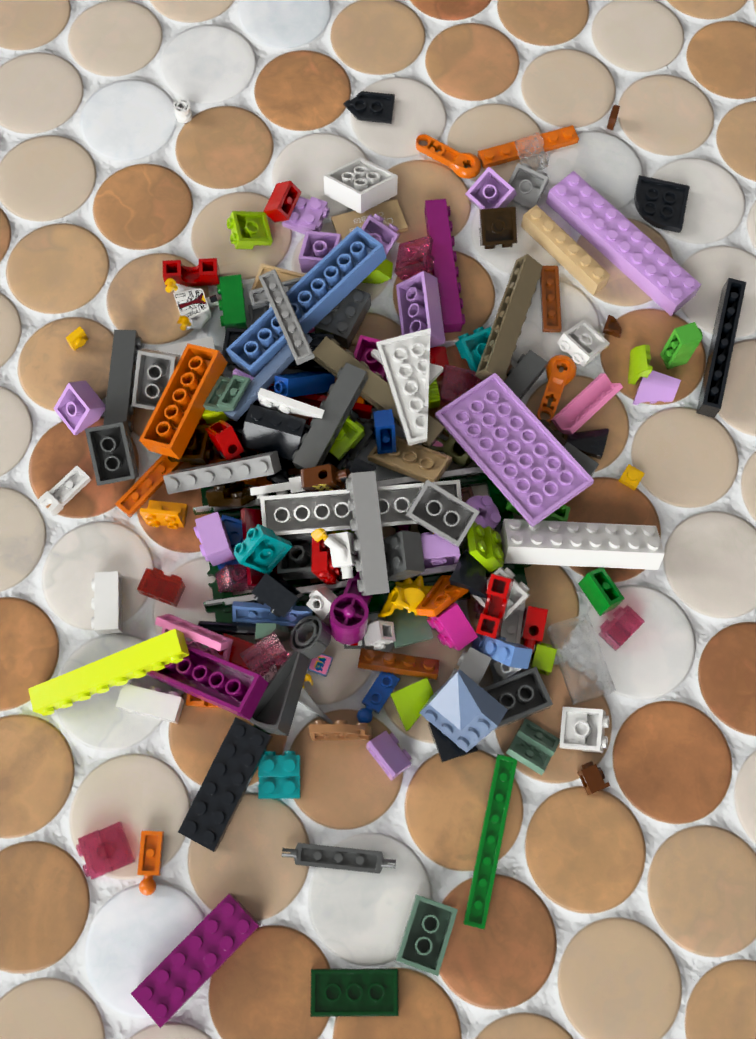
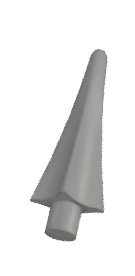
(307, 701)

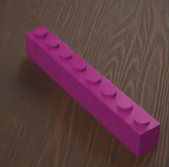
(444, 267)

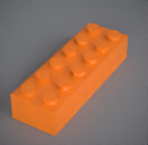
(183, 401)

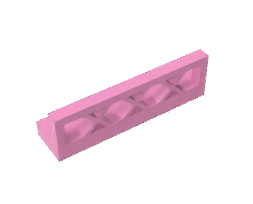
(585, 404)
(198, 635)

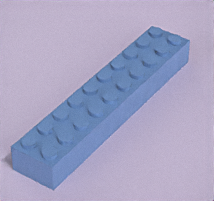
(310, 298)

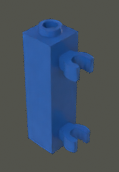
(303, 383)

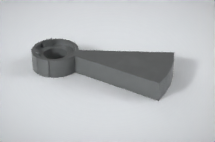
(282, 694)

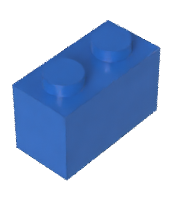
(384, 431)

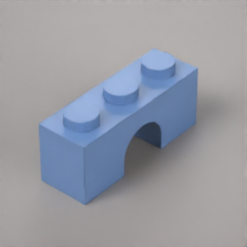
(505, 652)

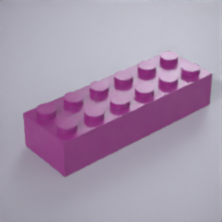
(215, 682)
(195, 960)

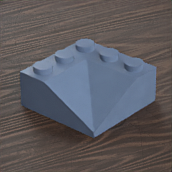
(463, 711)

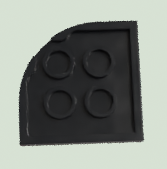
(661, 202)

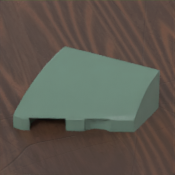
(265, 629)

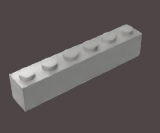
(222, 472)
(368, 533)

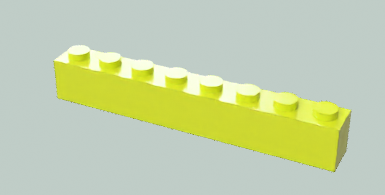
(108, 672)

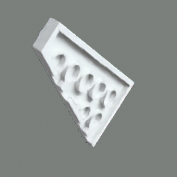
(407, 371)

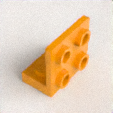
(165, 513)

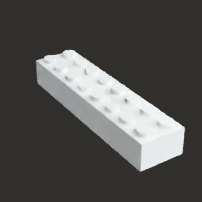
(581, 544)

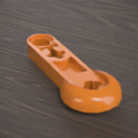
(450, 157)
(556, 383)

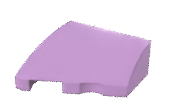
(656, 388)

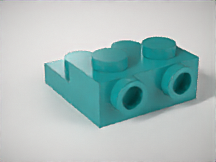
(473, 346)
(261, 549)
(279, 775)

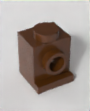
(592, 778)

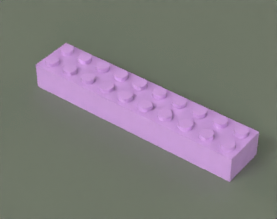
(622, 243)

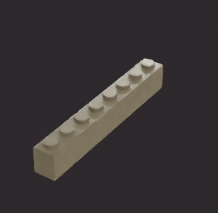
(510, 318)
(375, 391)

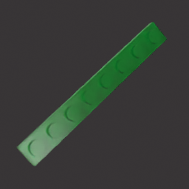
(490, 842)

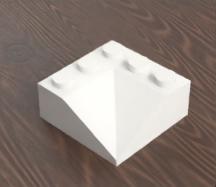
(360, 185)

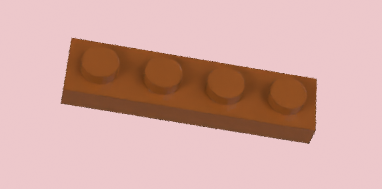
(550, 299)
(398, 664)

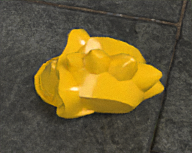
(405, 595)

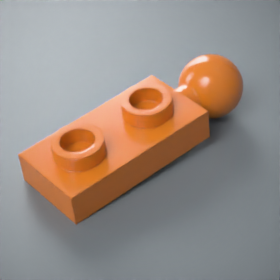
(150, 859)

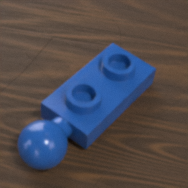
(377, 696)

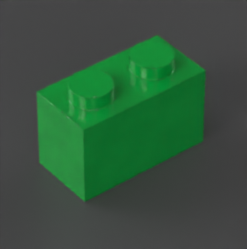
(601, 591)

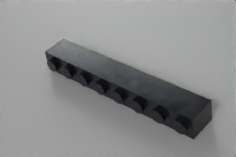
(721, 348)

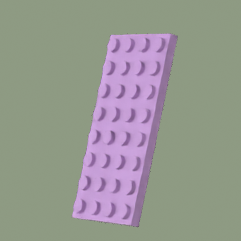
(514, 449)

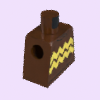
(323, 478)

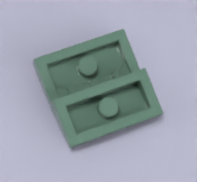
(226, 393)
(409, 628)
(533, 746)

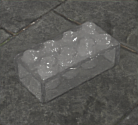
(580, 659)

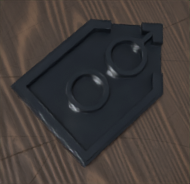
(372, 107)

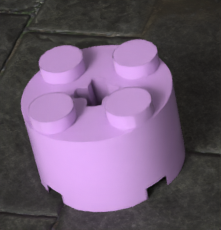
(488, 513)

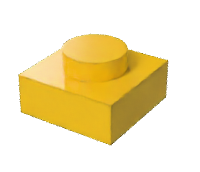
(77, 338)
(631, 477)

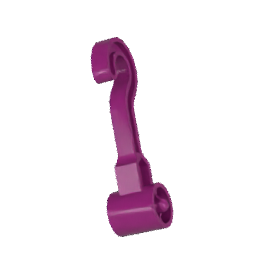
(351, 611)

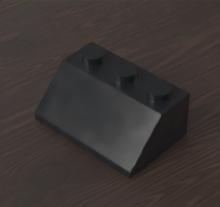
(272, 431)

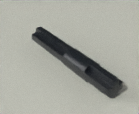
(232, 628)

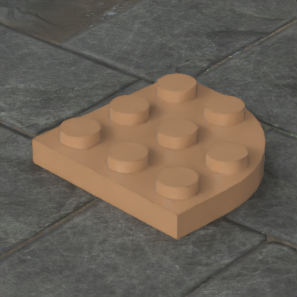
(339, 731)

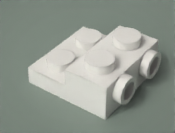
(582, 343)
(518, 594)
(584, 729)

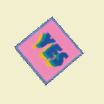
(320, 665)

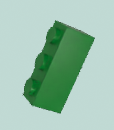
(232, 302)

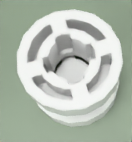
(182, 110)

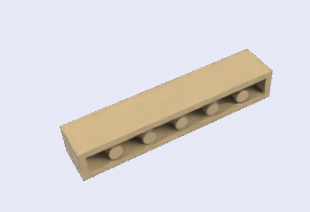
(565, 250)

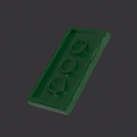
(354, 992)

